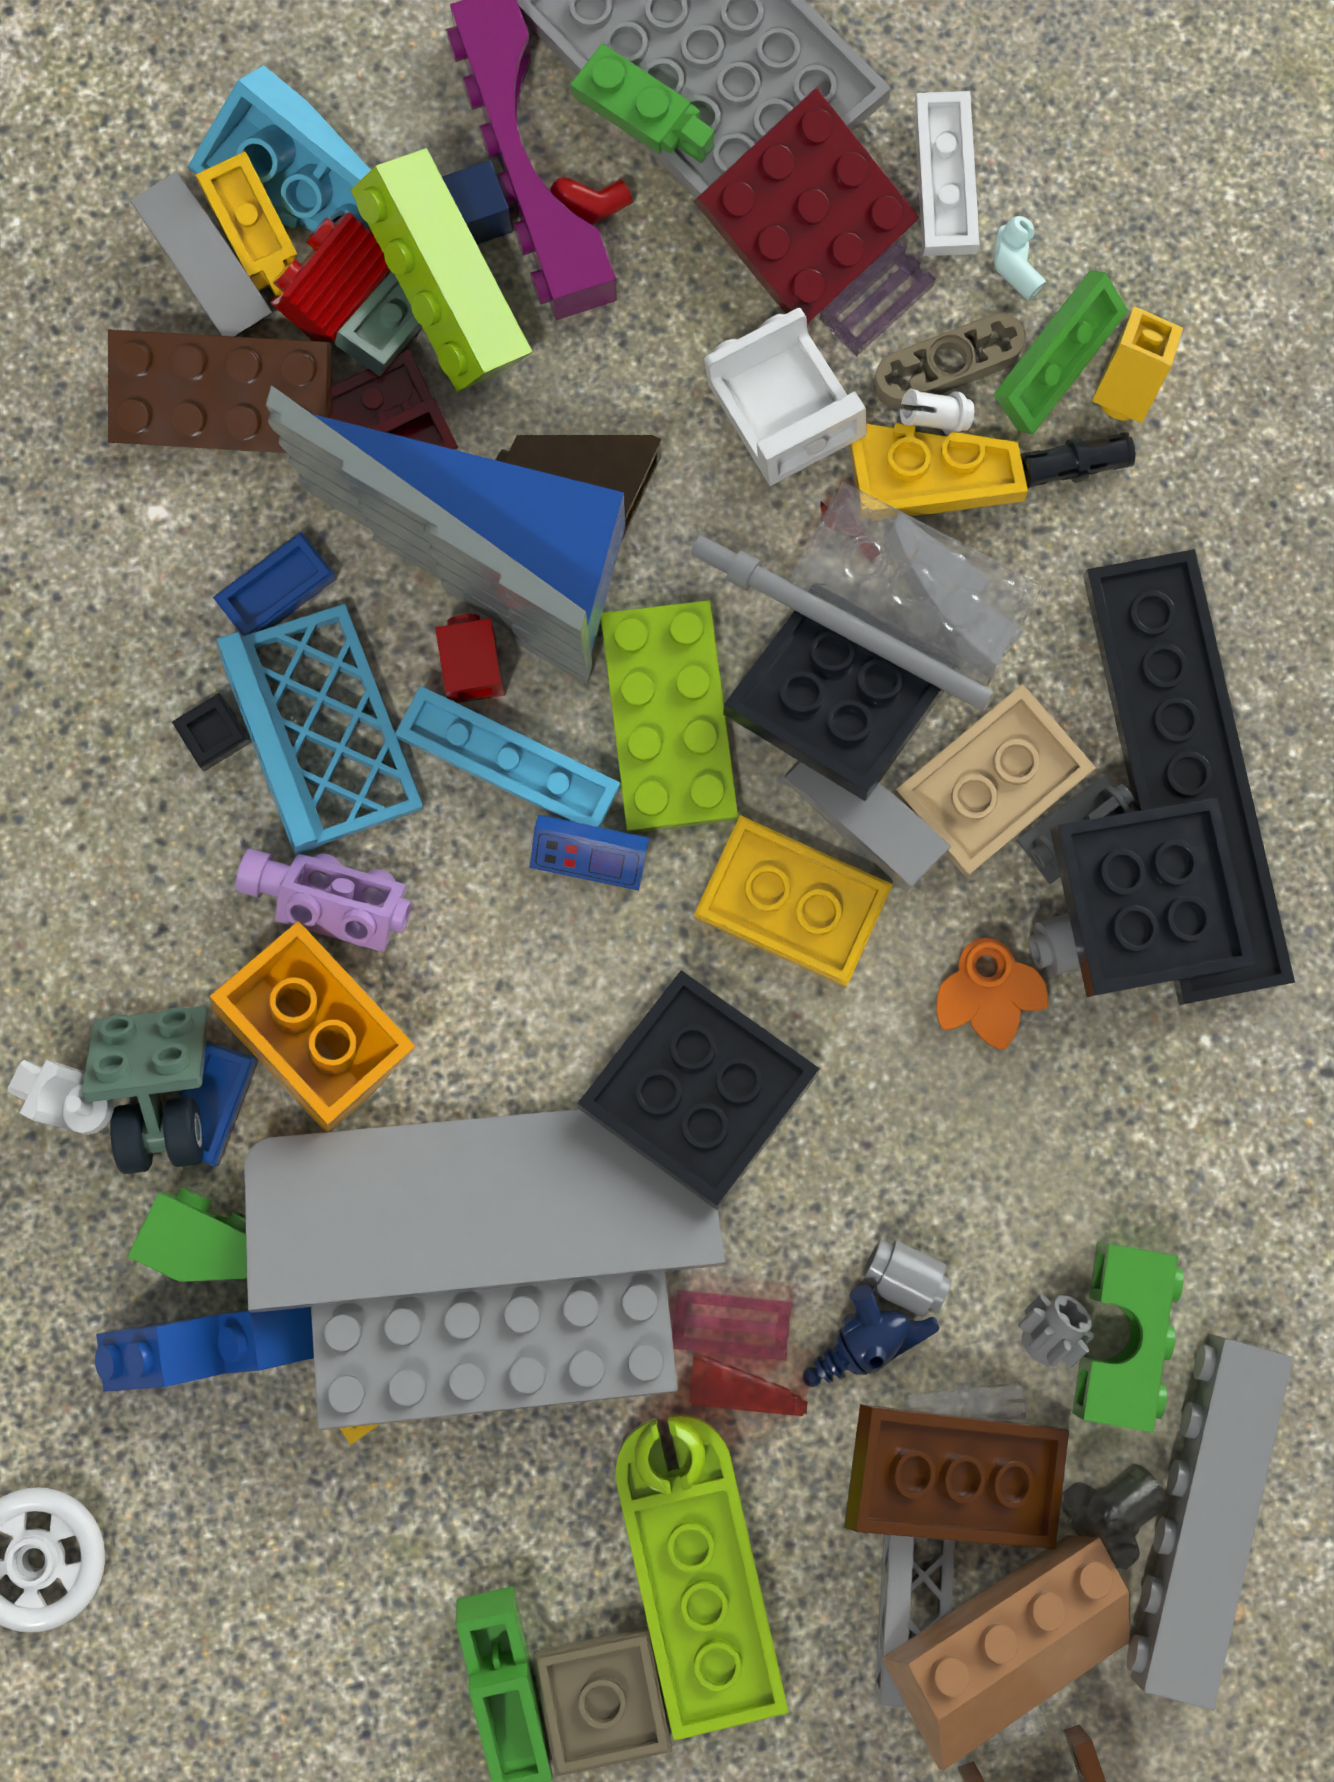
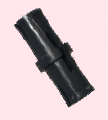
(1078, 459)

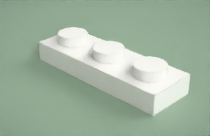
(946, 173)

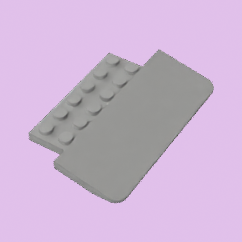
(473, 1263)

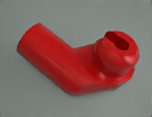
(591, 204)

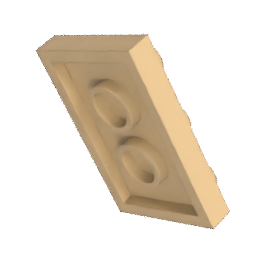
(995, 779)

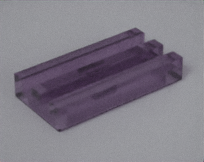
(908, 269)

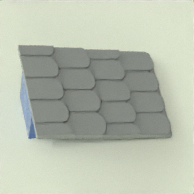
(496, 534)

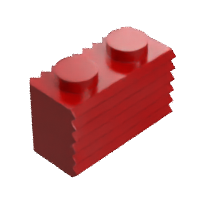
(331, 279)

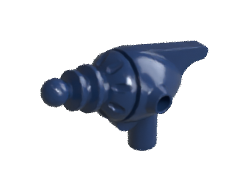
(868, 1340)

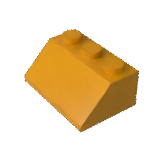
(311, 1026)

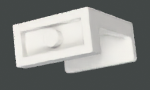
(783, 397)

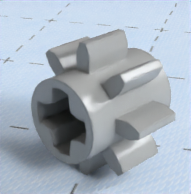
(1056, 1330)

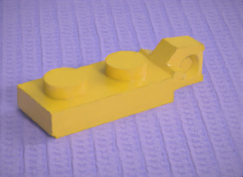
(248, 219)

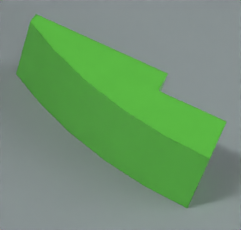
(503, 1687)

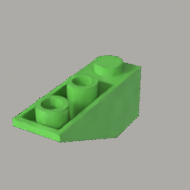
(191, 1240)

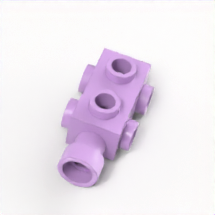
(330, 905)

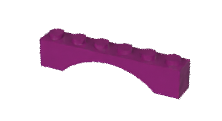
(566, 249)

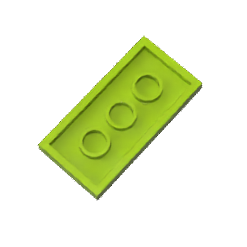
(669, 717)

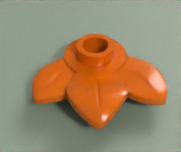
(990, 1002)

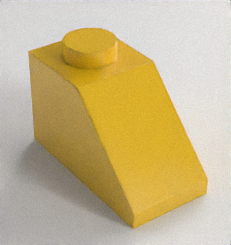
(1137, 366)

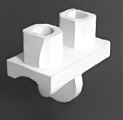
(56, 1097)

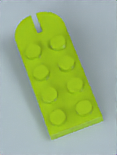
(698, 1579)

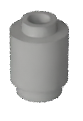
(1054, 945)
(906, 1277)

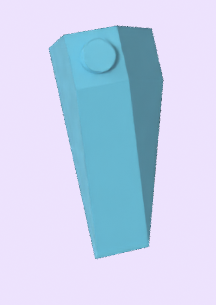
(291, 148)

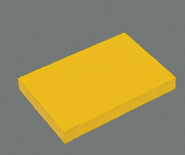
(792, 901)

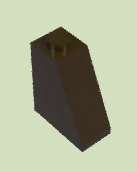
(606, 461)

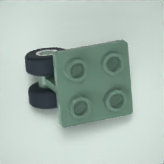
(143, 1059)

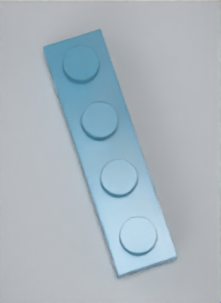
(507, 759)

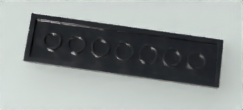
(1184, 736)

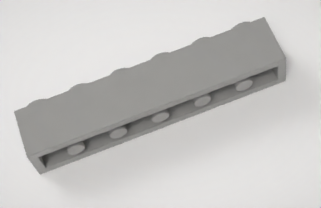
(1209, 1521)

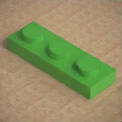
(1061, 352)

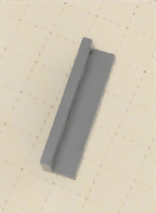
(896, 1598)

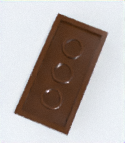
(209, 388)
(956, 1478)

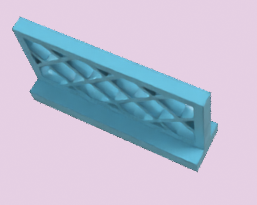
(273, 745)

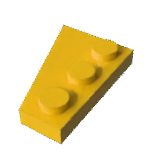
(936, 472)

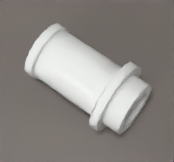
(943, 412)

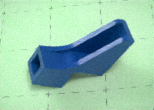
(202, 1348)

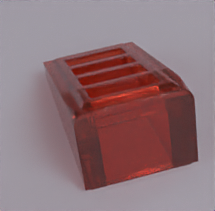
(731, 1388)

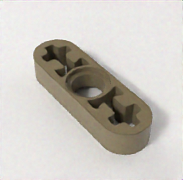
(990, 359)

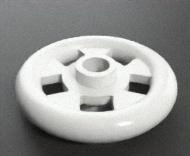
(79, 1578)

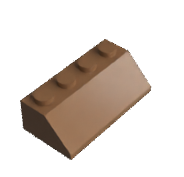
(1012, 1646)

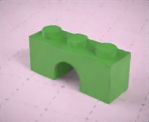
(1128, 1385)

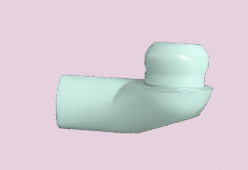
(1012, 257)

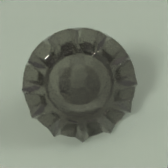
(1115, 1511)

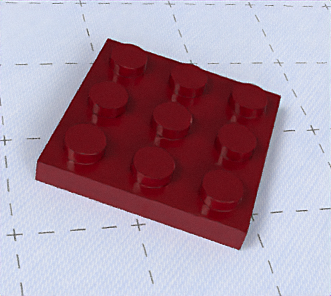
(807, 207)

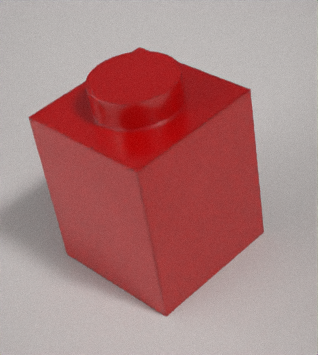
(469, 659)

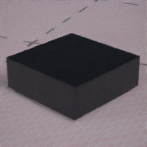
(211, 732)

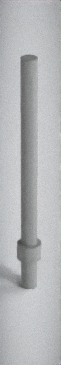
(748, 572)

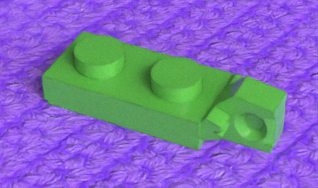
(641, 105)

